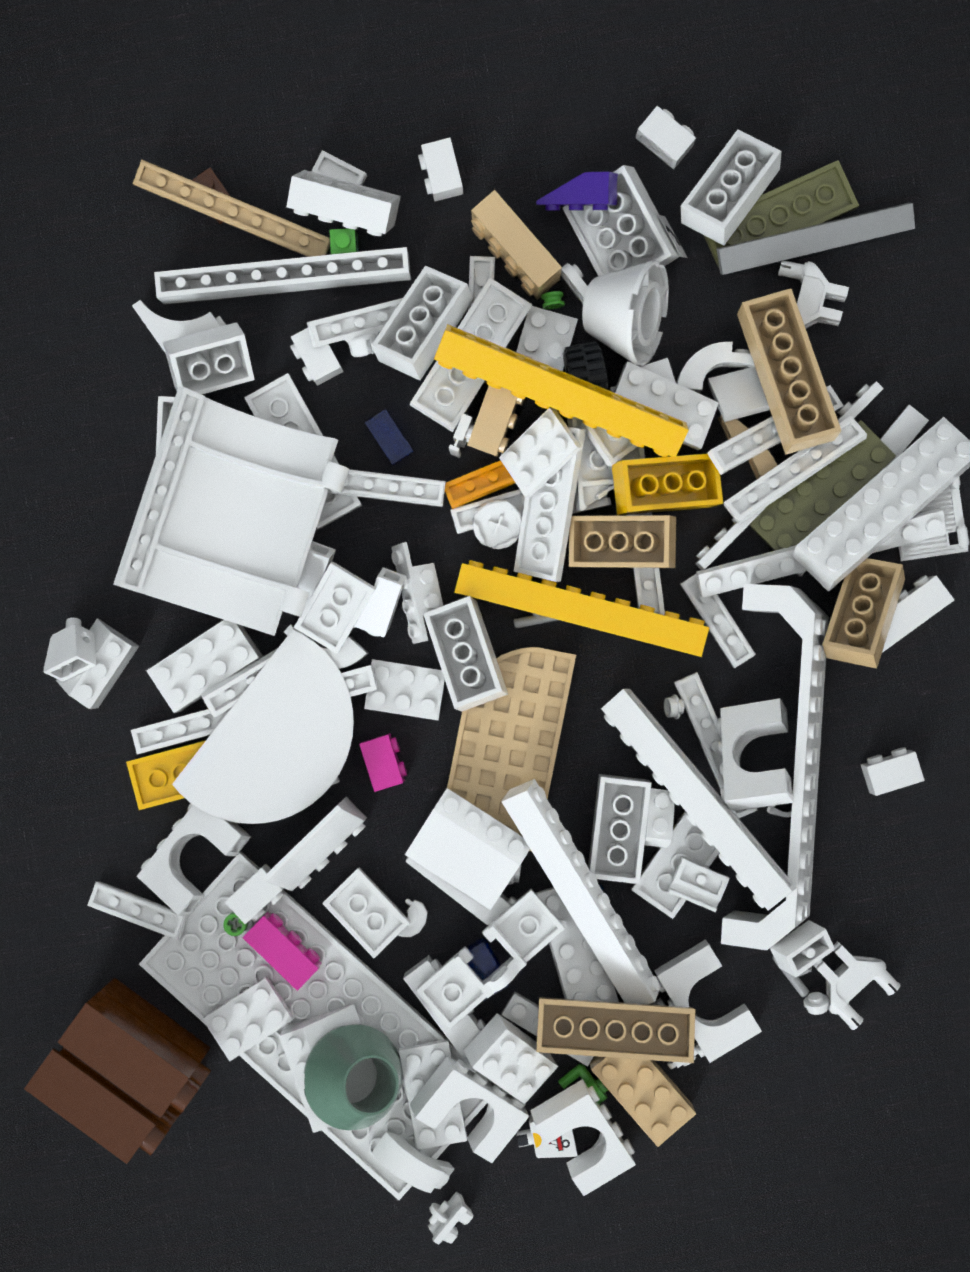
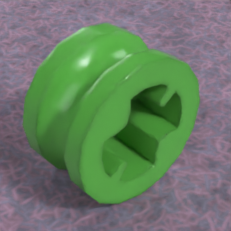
(552, 300)
(228, 927)

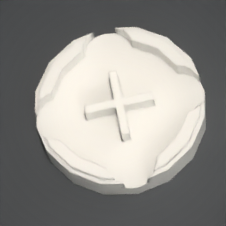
(497, 523)

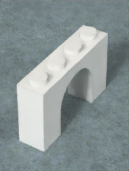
(382, 605)
(738, 727)
(163, 869)
(712, 1036)
(455, 1083)
(578, 1108)

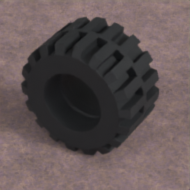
(586, 363)

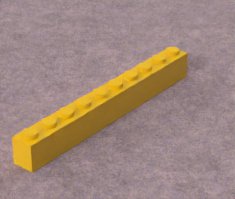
(560, 391)
(581, 609)

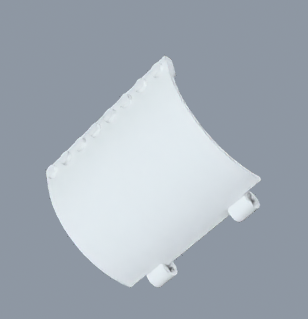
(229, 514)

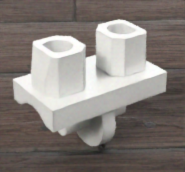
(446, 1216)

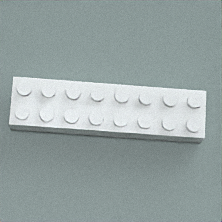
(884, 504)

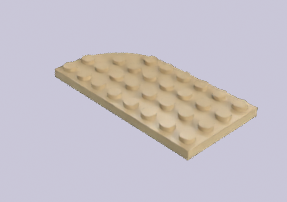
(514, 734)

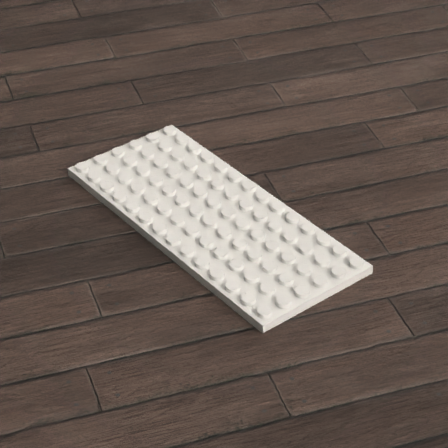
(213, 967)

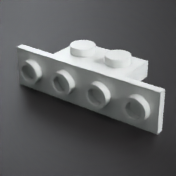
(419, 592)

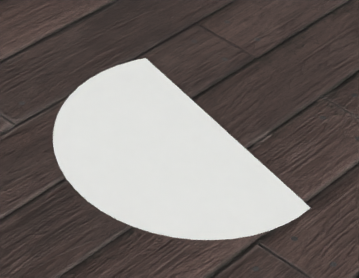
(277, 741)

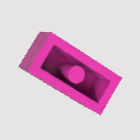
(383, 762)

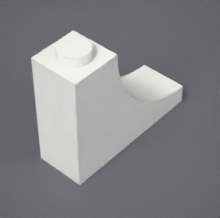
(167, 329)

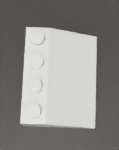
(626, 231)
(316, 846)
(468, 849)
(301, 1038)

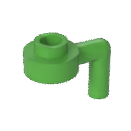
(581, 1071)

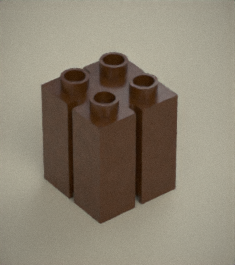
(122, 1072)

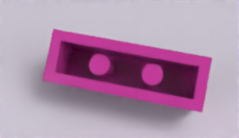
(283, 950)

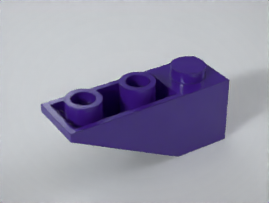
(586, 189)

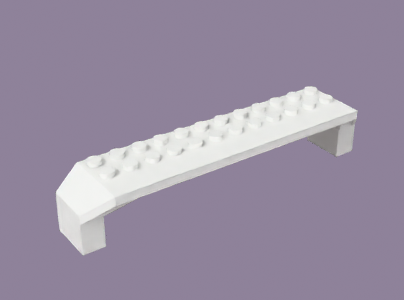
(811, 624)

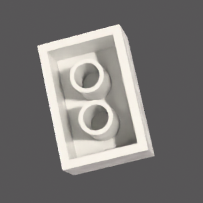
(209, 359)
(509, 1059)

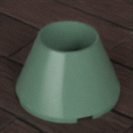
(329, 1068)

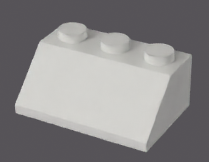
(112, 657)

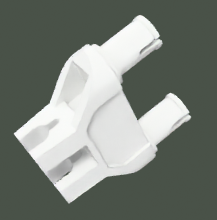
(813, 292)
(850, 979)

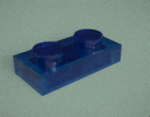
(389, 437)

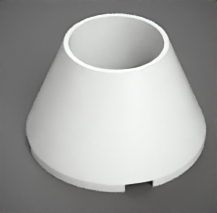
(627, 309)

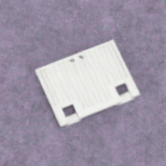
(950, 502)

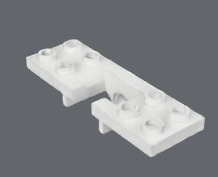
(521, 930)

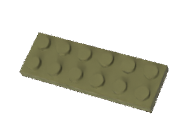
(796, 205)
(818, 497)

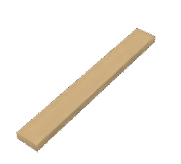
(230, 210)

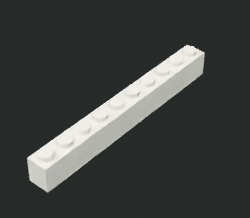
(282, 275)
(698, 799)
(581, 893)

